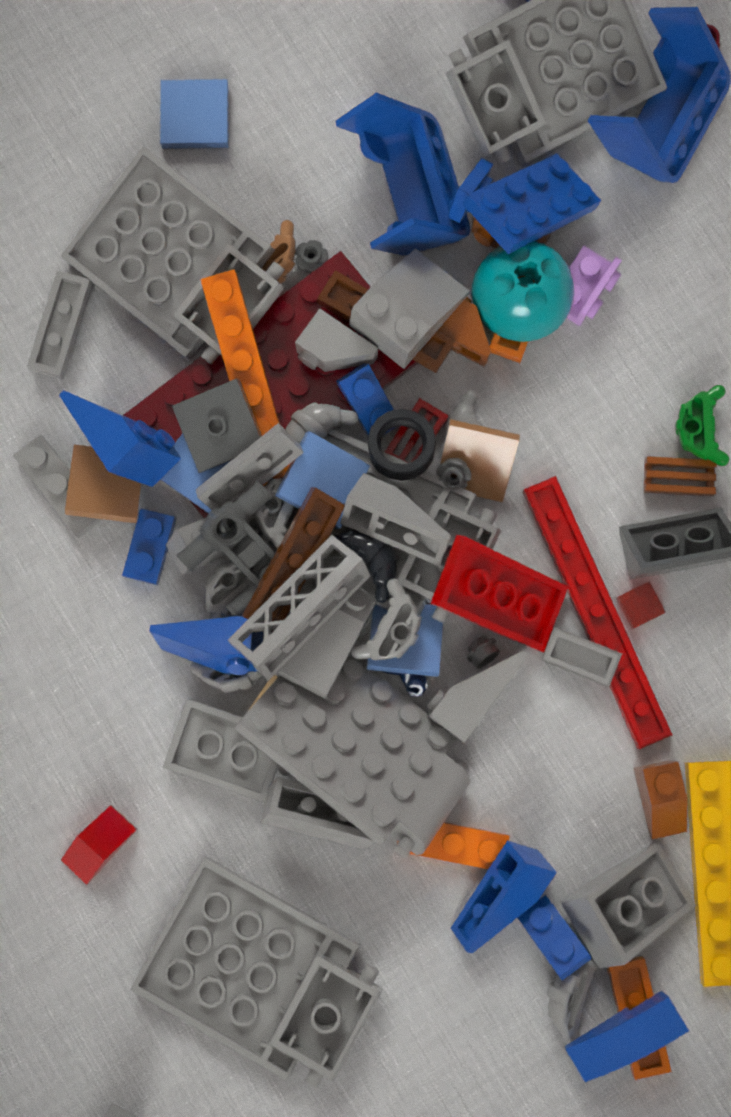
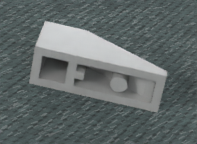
(394, 519)
(467, 702)

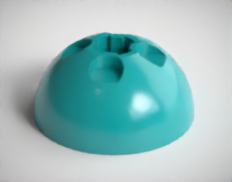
(517, 306)

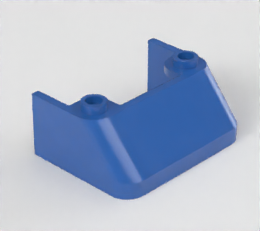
(678, 117)
(416, 171)

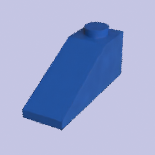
(208, 643)
(504, 894)

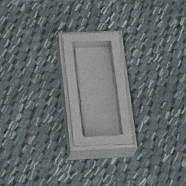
(581, 657)

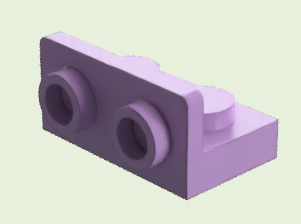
(590, 277)

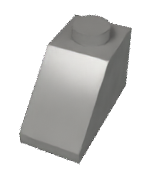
(333, 345)

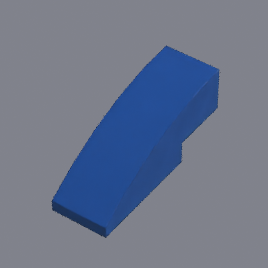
(627, 1037)

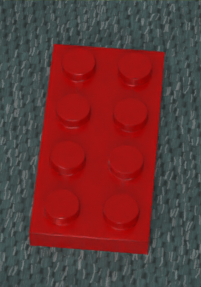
(499, 593)

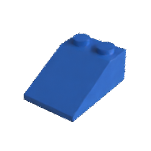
(123, 444)

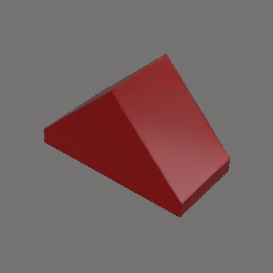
(98, 844)

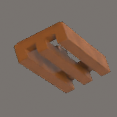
(709, 476)

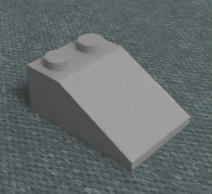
(407, 307)
(325, 653)
(628, 906)

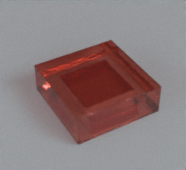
(640, 605)

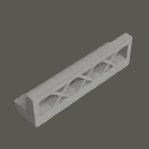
(307, 617)

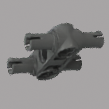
(239, 544)

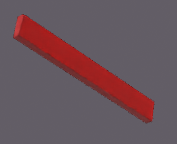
(596, 610)

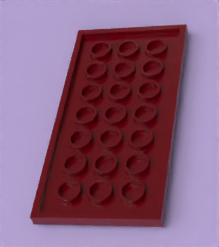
(290, 381)

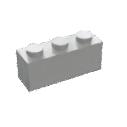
(300, 810)

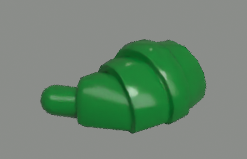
(698, 428)

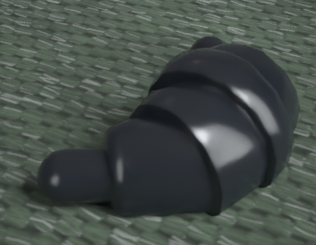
(378, 557)

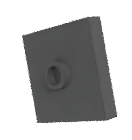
(217, 424)

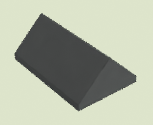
(676, 543)

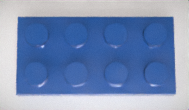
(531, 203)

